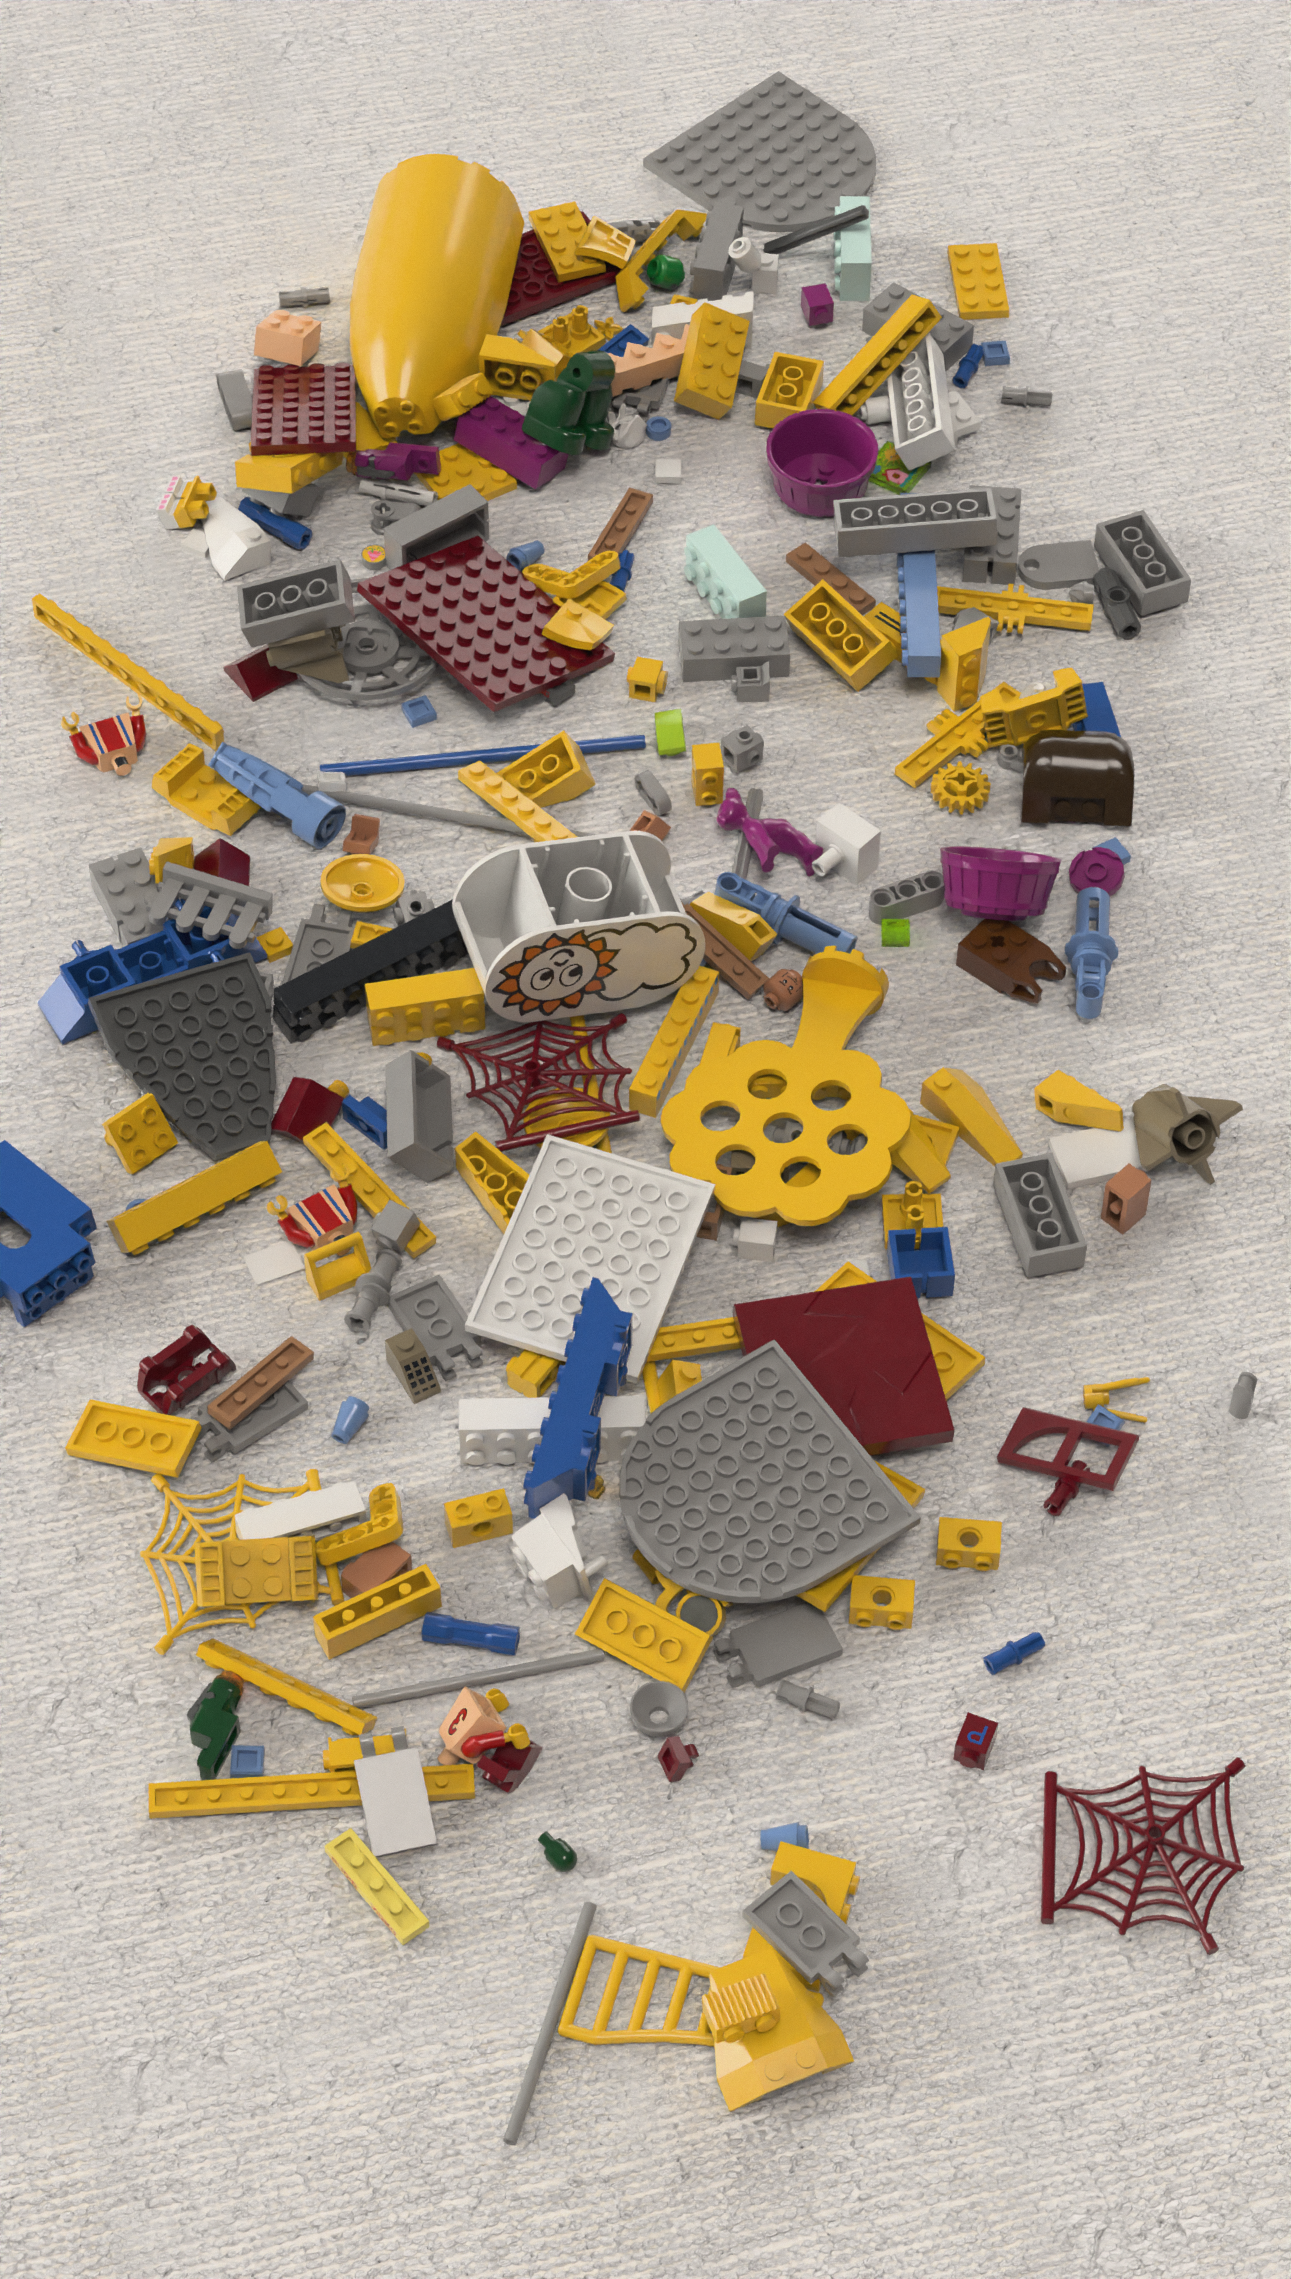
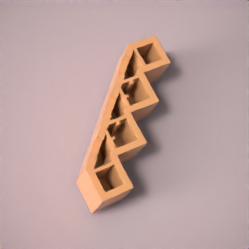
(645, 364)

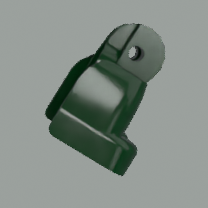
(575, 406)

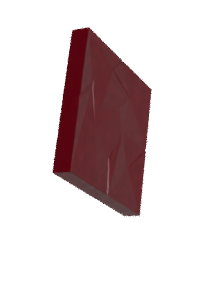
(863, 1356)

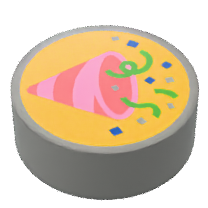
(373, 557)

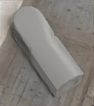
(1243, 1395)

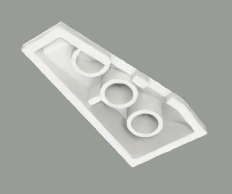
(234, 540)

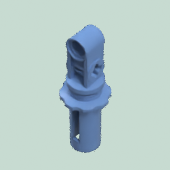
(784, 916)
(1091, 951)

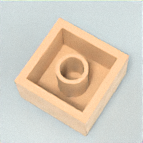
(287, 338)

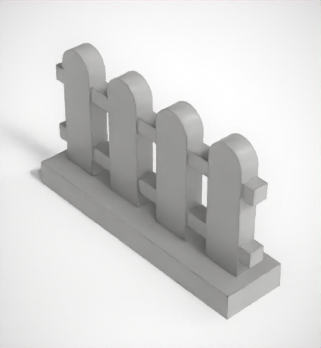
(215, 892)

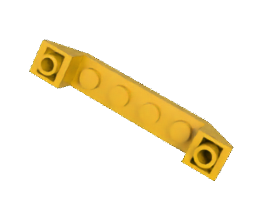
(629, 285)

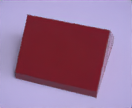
(256, 676)
(224, 862)
(305, 1109)

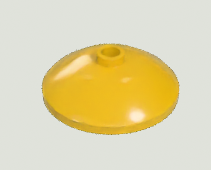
(362, 883)
(587, 1139)

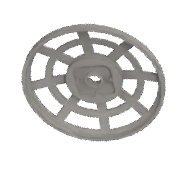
(374, 660)

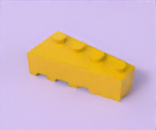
(491, 1177)

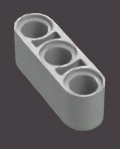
(235, 398)
(907, 897)

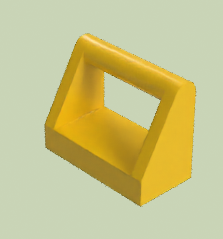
(340, 1273)

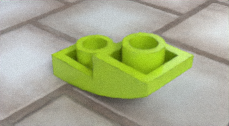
(670, 732)

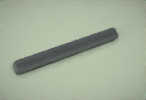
(817, 230)

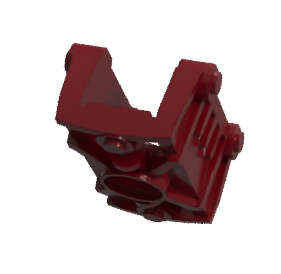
(178, 1361)

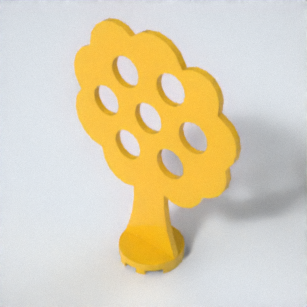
(836, 998)

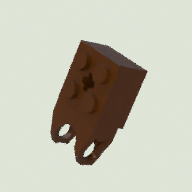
(1008, 959)

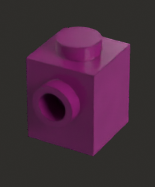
(817, 304)

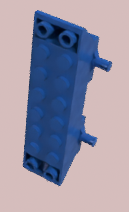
(109, 970)
(573, 1431)

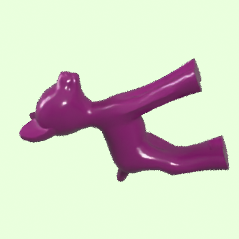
(767, 835)

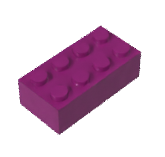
(497, 436)

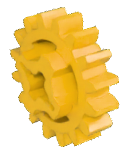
(960, 787)

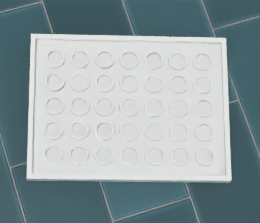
(583, 1220)

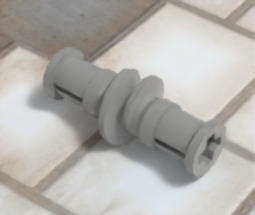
(373, 1290)

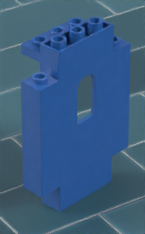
(57, 1254)

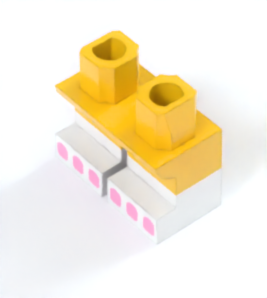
(185, 502)

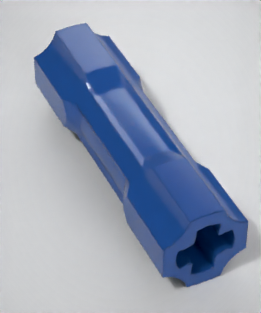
(289, 531)
(494, 1637)

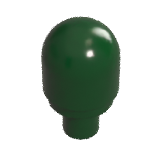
(558, 1852)

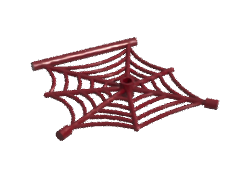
(535, 1073)
(1152, 1845)

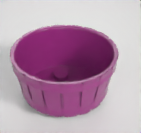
(821, 447)
(997, 881)

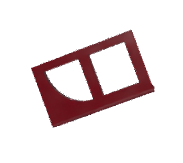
(1036, 1423)

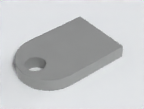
(1058, 565)

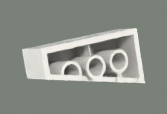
(672, 318)

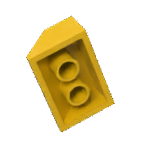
(964, 664)

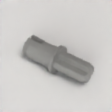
(1026, 396)
(807, 1699)

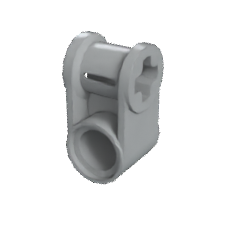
(393, 512)

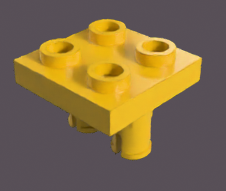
(575, 331)
(139, 1133)
(911, 1211)

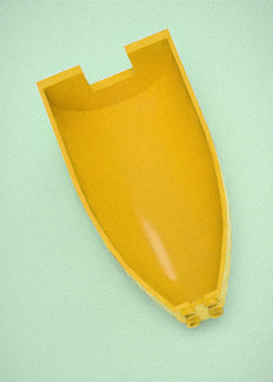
(429, 285)

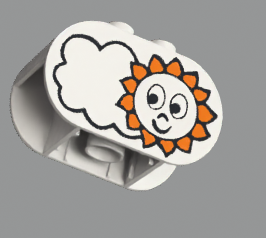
(576, 926)

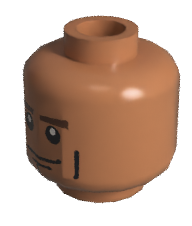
(783, 989)

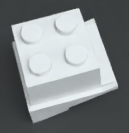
(553, 1555)

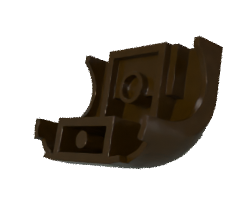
(1077, 778)

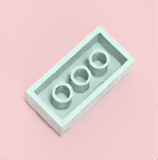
(853, 253)
(723, 576)

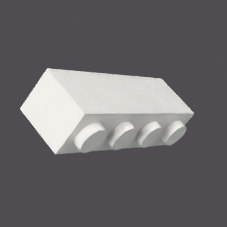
(310, 1514)

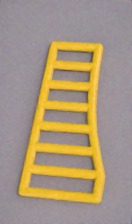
(635, 2033)

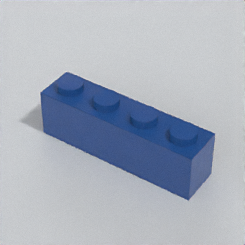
(1098, 710)

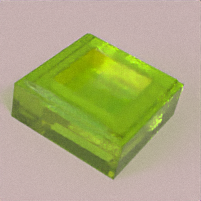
(895, 933)

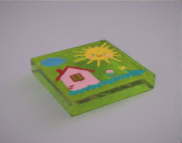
(893, 474)

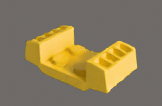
(1025, 717)
(203, 792)
(256, 1570)

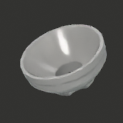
(659, 1697)

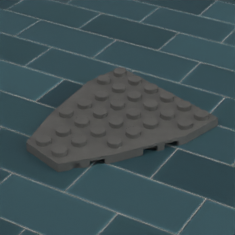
(200, 1050)

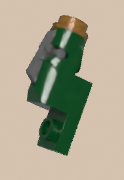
(214, 1722)

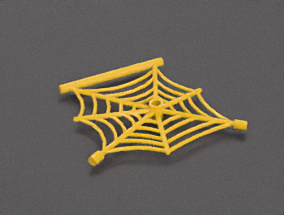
(163, 1485)

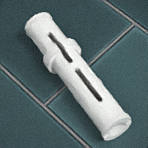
(387, 490)

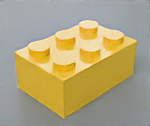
(788, 388)

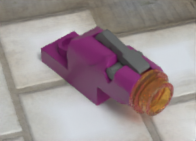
(394, 462)

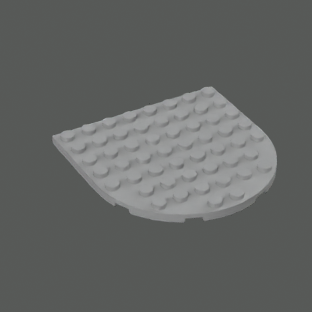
(773, 154)
(755, 1486)

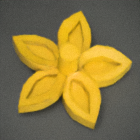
(608, 328)

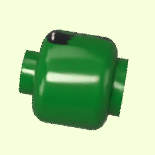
(666, 272)

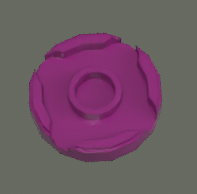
(1097, 869)

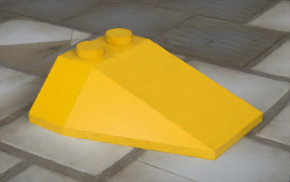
(793, 2050)

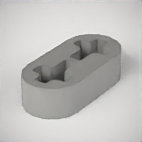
(653, 792)

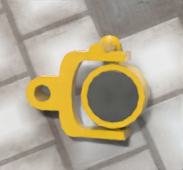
(695, 1609)

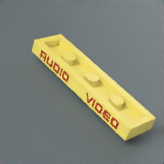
(377, 1886)

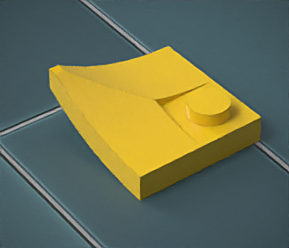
(605, 243)
(600, 599)
(577, 627)

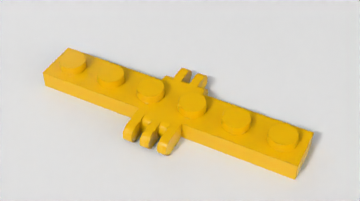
(1016, 608)
(951, 737)

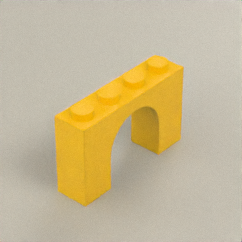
(284, 472)
(825, 1875)

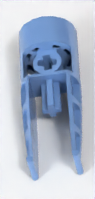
(314, 816)

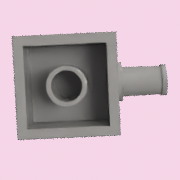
(281, 503)

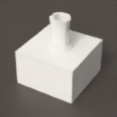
(847, 843)

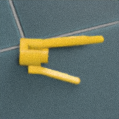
(1099, 1394)

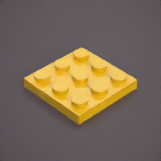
(463, 468)

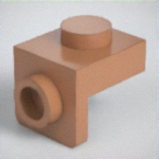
(363, 835)

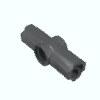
(1116, 603)

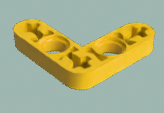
(578, 581)
(383, 1528)

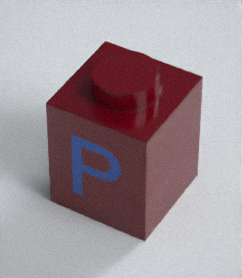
(975, 1741)

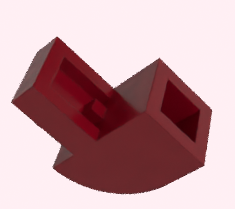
(509, 1765)

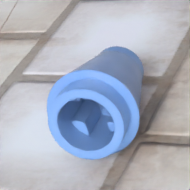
(525, 554)
(349, 1419)
(790, 1833)

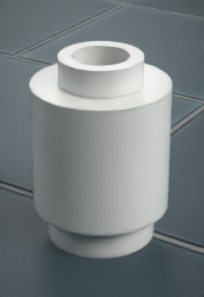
(745, 255)
(876, 410)

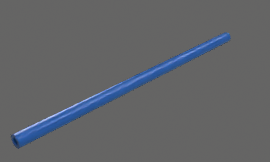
(470, 757)

